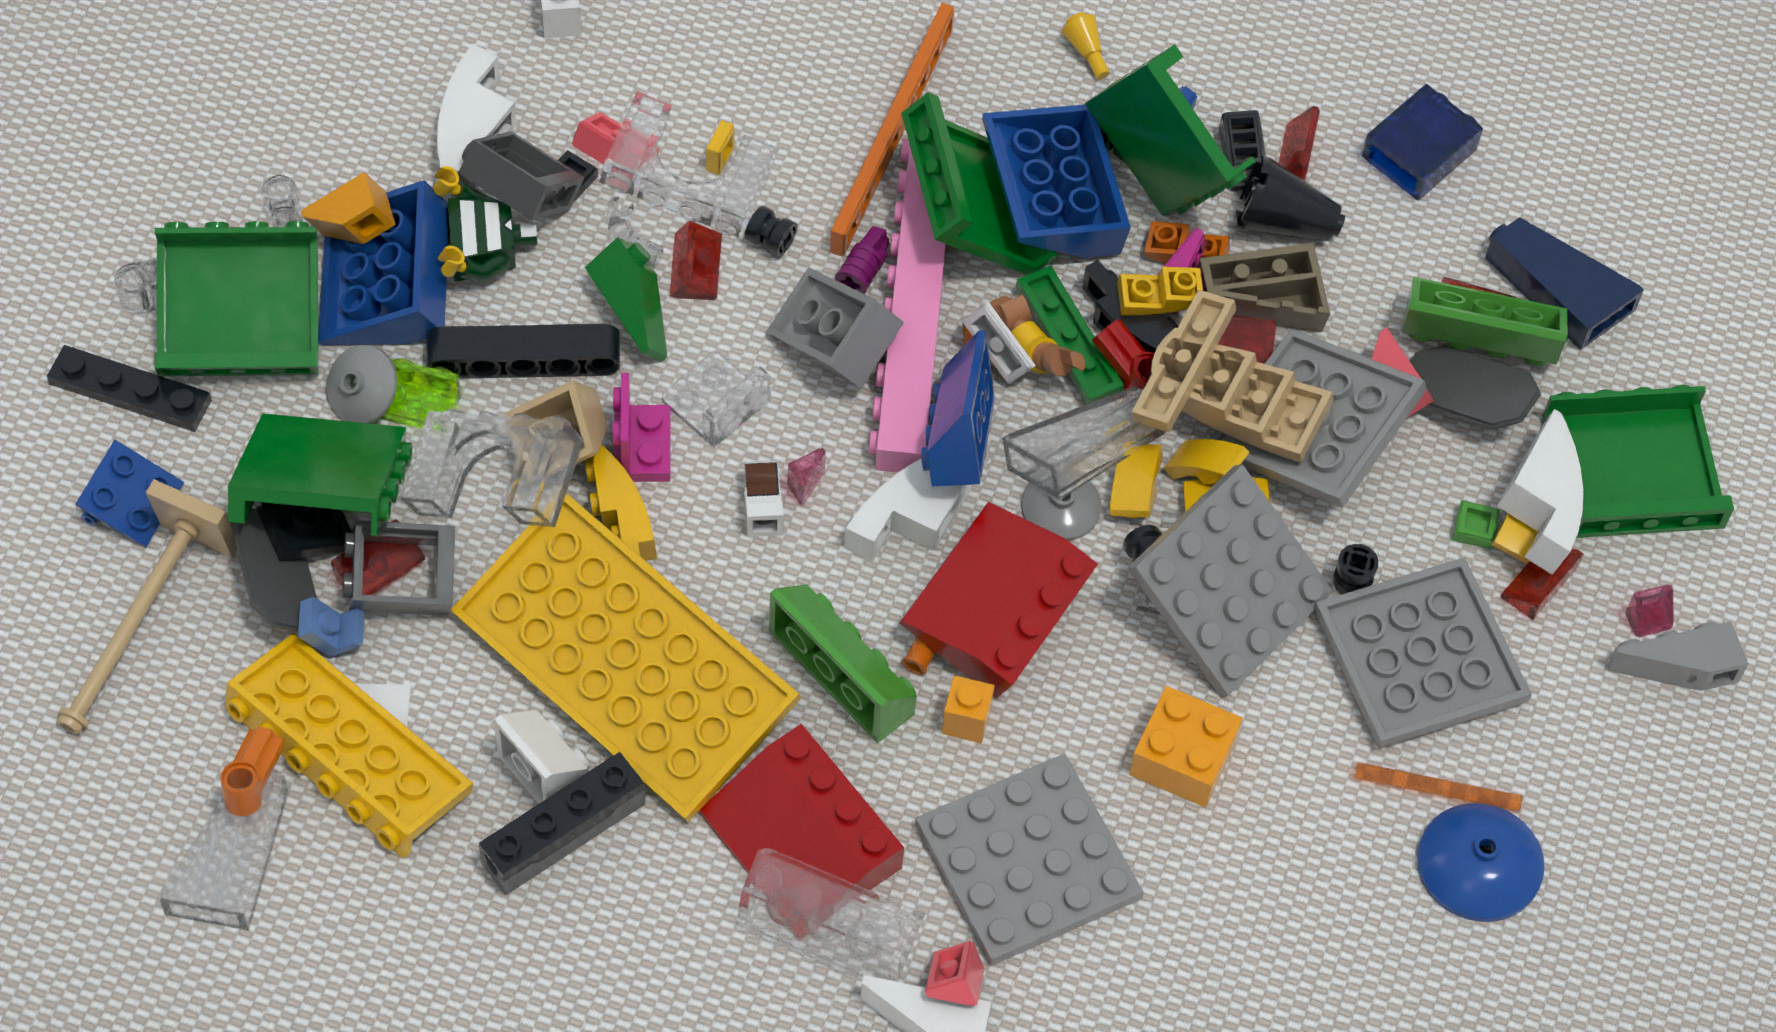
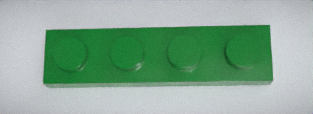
(1065, 325)

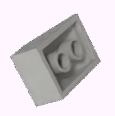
(835, 327)

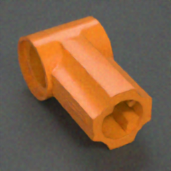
(250, 770)

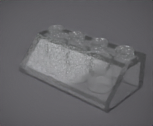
(826, 918)

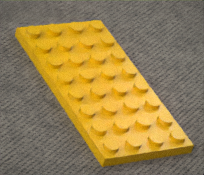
(627, 656)

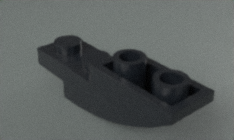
(1103, 290)

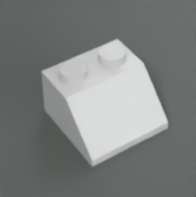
(537, 753)

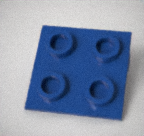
(119, 493)

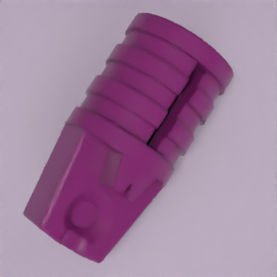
(864, 260)

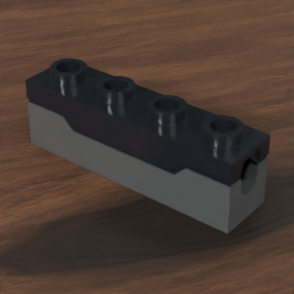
(562, 823)

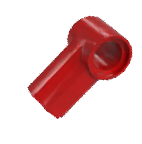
(1125, 354)

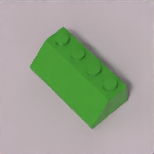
(1485, 322)
(840, 660)

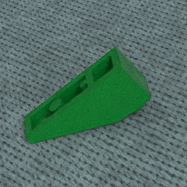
(632, 292)

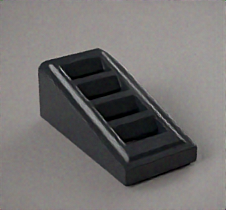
(1241, 127)

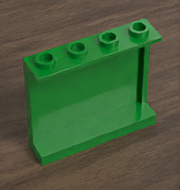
(1163, 137)
(965, 189)
(237, 299)
(1643, 461)
(321, 466)

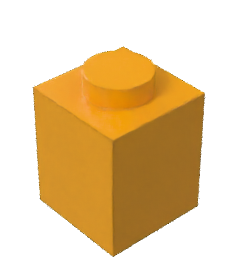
(967, 709)

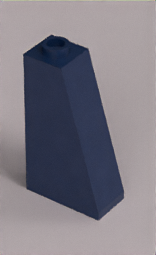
(1563, 277)

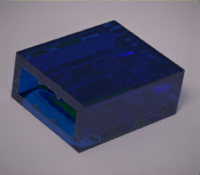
(1422, 141)

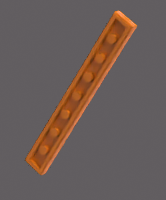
(891, 131)

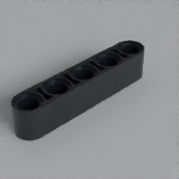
(525, 350)

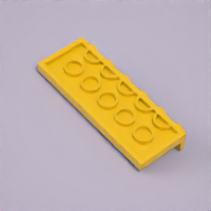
(347, 743)

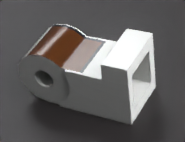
(763, 498)

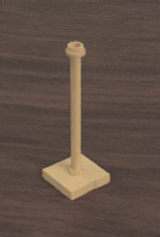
(190, 521)

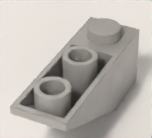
(1689, 659)

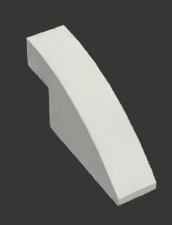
(471, 108)
(1548, 493)
(907, 507)

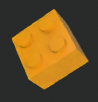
(1185, 746)

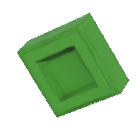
(1476, 524)

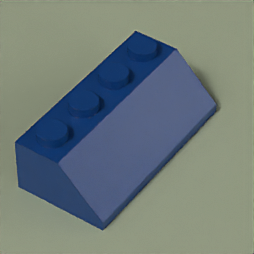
(961, 417)

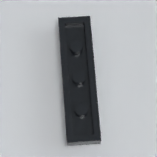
(129, 388)

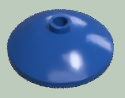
(1474, 882)

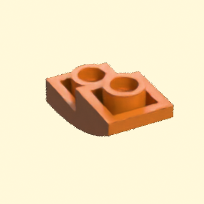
(1167, 237)

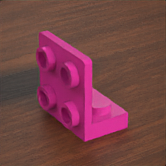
(641, 436)

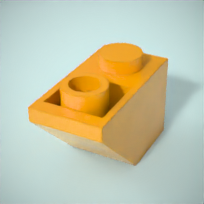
(352, 211)

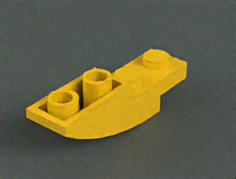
(620, 503)

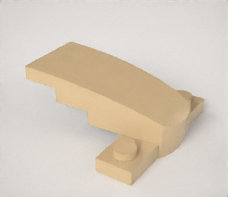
(1228, 386)

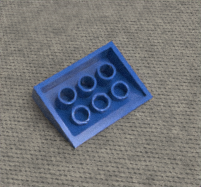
(1058, 180)
(393, 283)

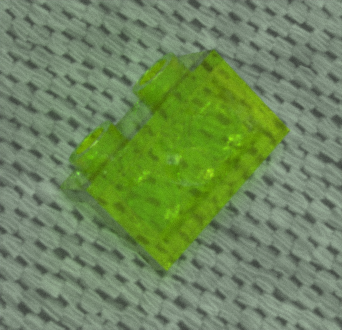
(421, 391)

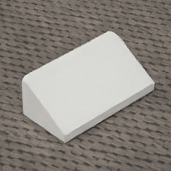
(1003, 347)

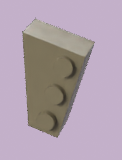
(1271, 285)

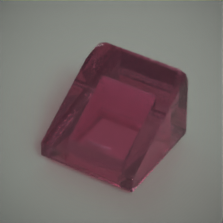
(805, 474)
(1651, 611)

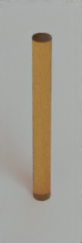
(1438, 786)

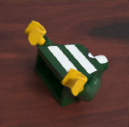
(479, 232)

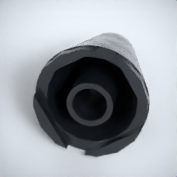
(1286, 205)

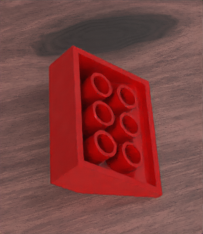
(998, 596)
(805, 809)

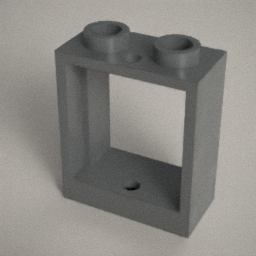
(520, 175)
(439, 536)

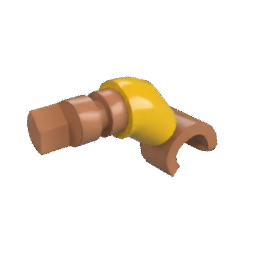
(1041, 349)

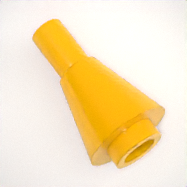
(1084, 36)

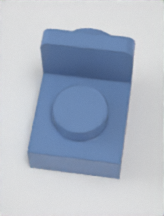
(328, 629)

